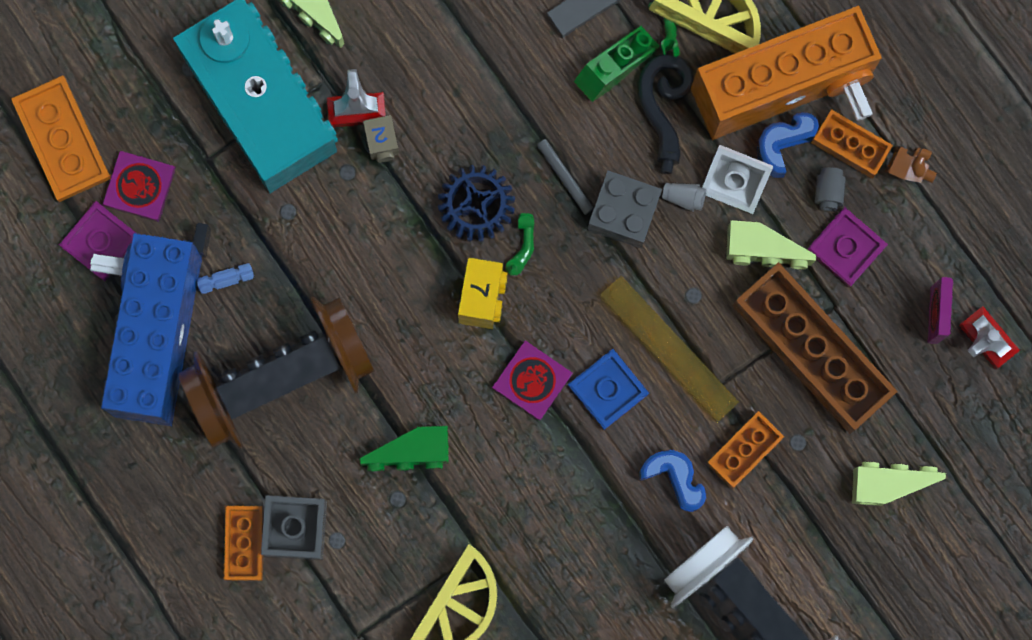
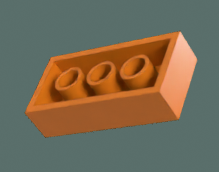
(852, 144)
(745, 450)
(243, 543)

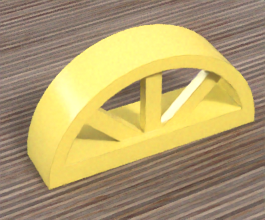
(713, 29)
(452, 588)

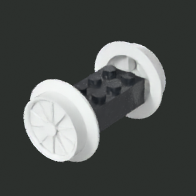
(732, 591)

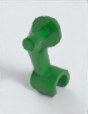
(670, 41)
(518, 262)

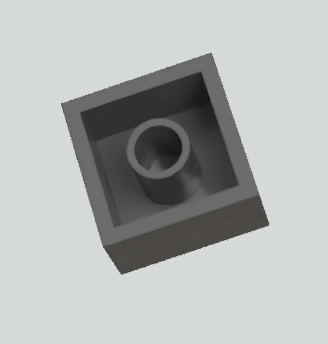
(624, 209)
(294, 527)

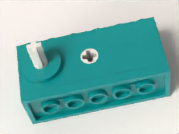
(233, 63)

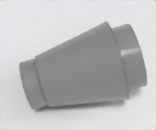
(685, 195)

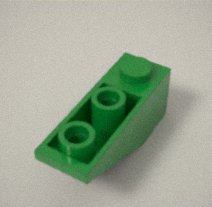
(615, 63)
(418, 447)

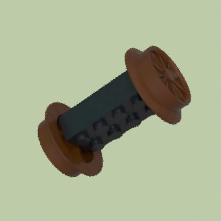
(276, 375)

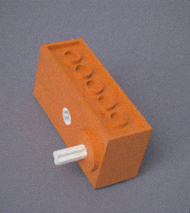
(789, 72)

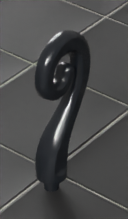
(669, 142)

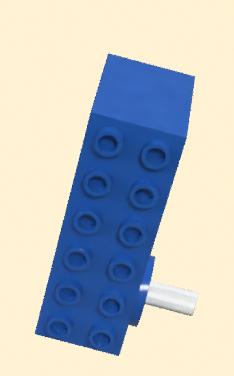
(151, 326)

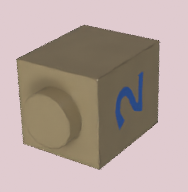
(381, 138)

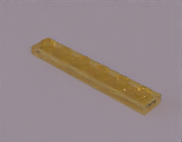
(669, 349)

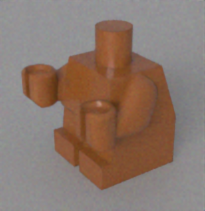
(911, 167)

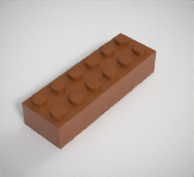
(814, 348)

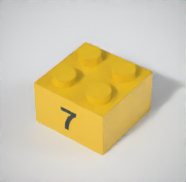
(480, 293)

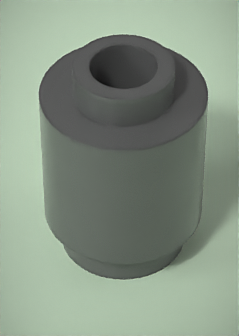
(830, 189)

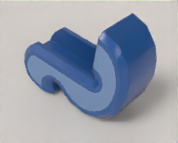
(781, 136)
(680, 474)

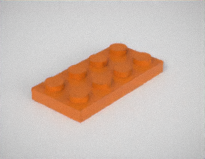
(61, 138)

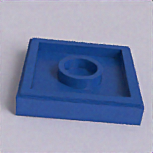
(608, 389)

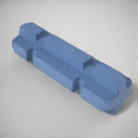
(225, 278)

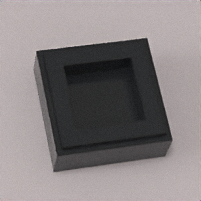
(202, 238)

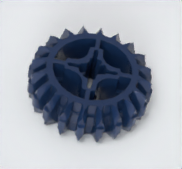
(487, 199)

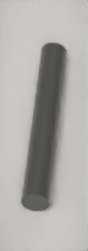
(565, 177)

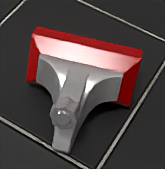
(355, 104)
(988, 338)

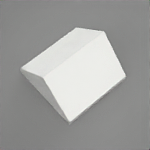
(736, 179)

